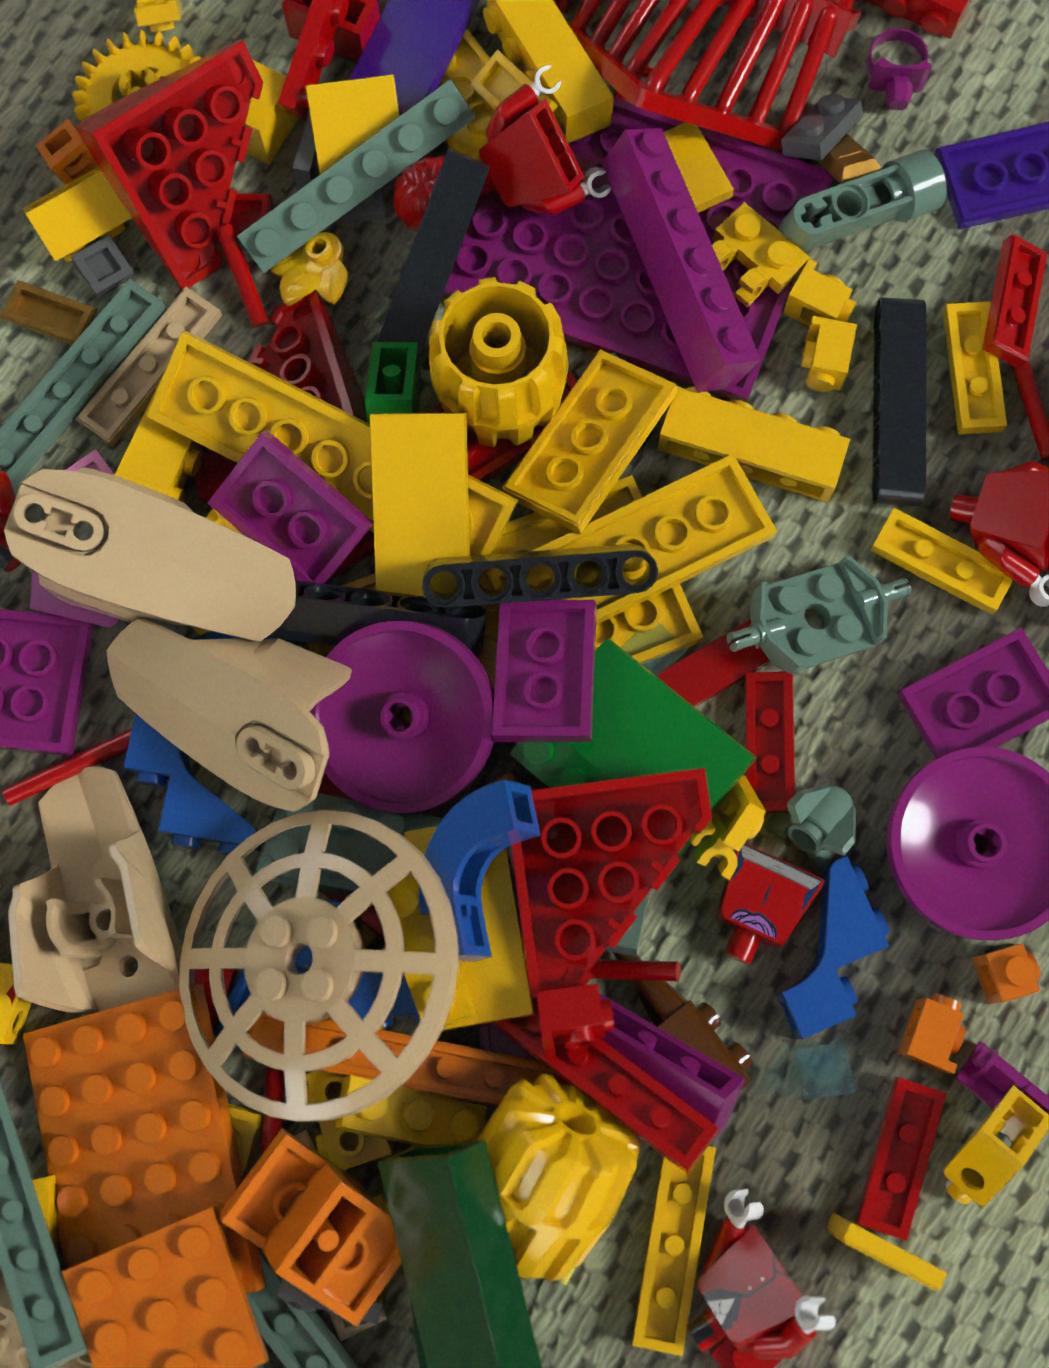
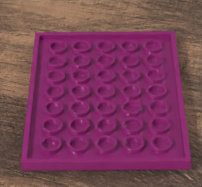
(592, 267)

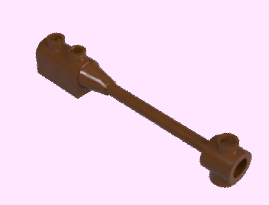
(673, 1011)

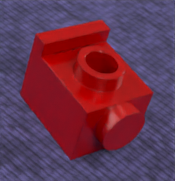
(573, 1017)

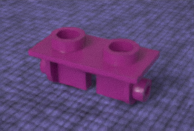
(992, 1077)

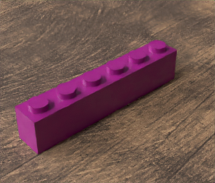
(680, 260)

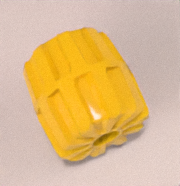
(499, 360)
(557, 1173)

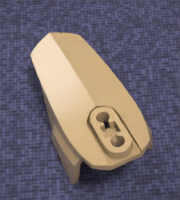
(147, 556)
(232, 706)
(95, 906)

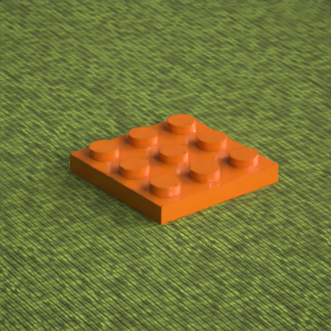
(167, 1301)

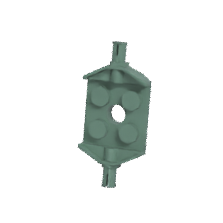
(845, 598)

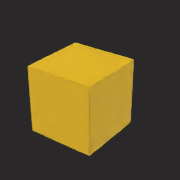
(267, 118)

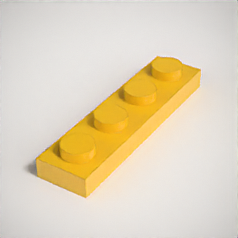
(672, 1256)

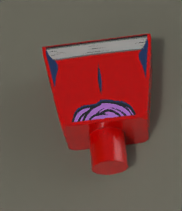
(763, 901)

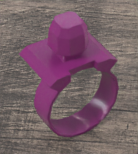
(894, 79)

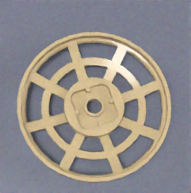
(334, 971)

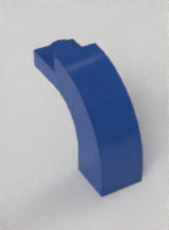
(466, 846)

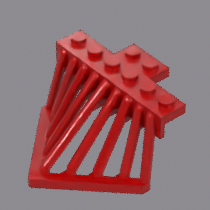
(813, 22)

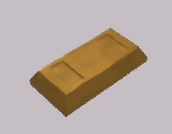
(849, 161)
(47, 312)

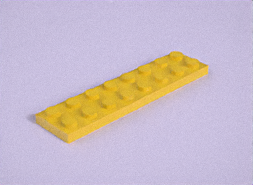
(231, 402)

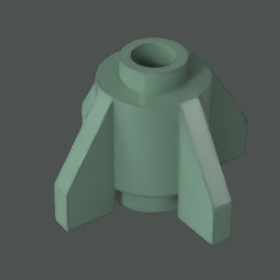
(818, 824)

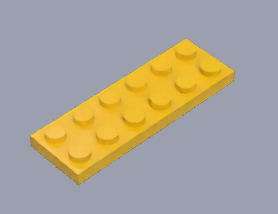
(680, 525)

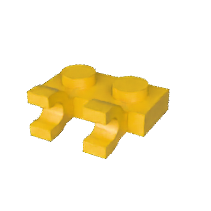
(761, 249)
(731, 825)

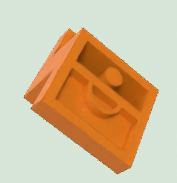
(316, 1227)

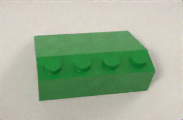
(637, 732)

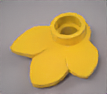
(309, 271)

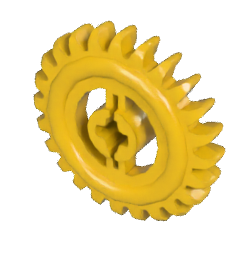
(127, 70)

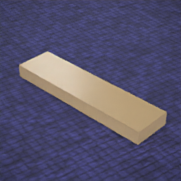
(137, 377)

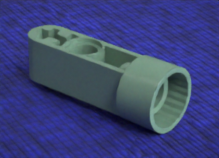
(899, 191)

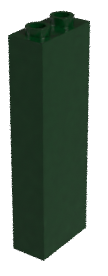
(458, 1257)

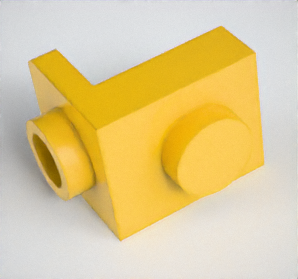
(158, 14)

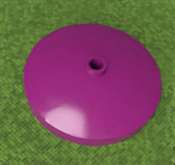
(371, 746)
(933, 851)

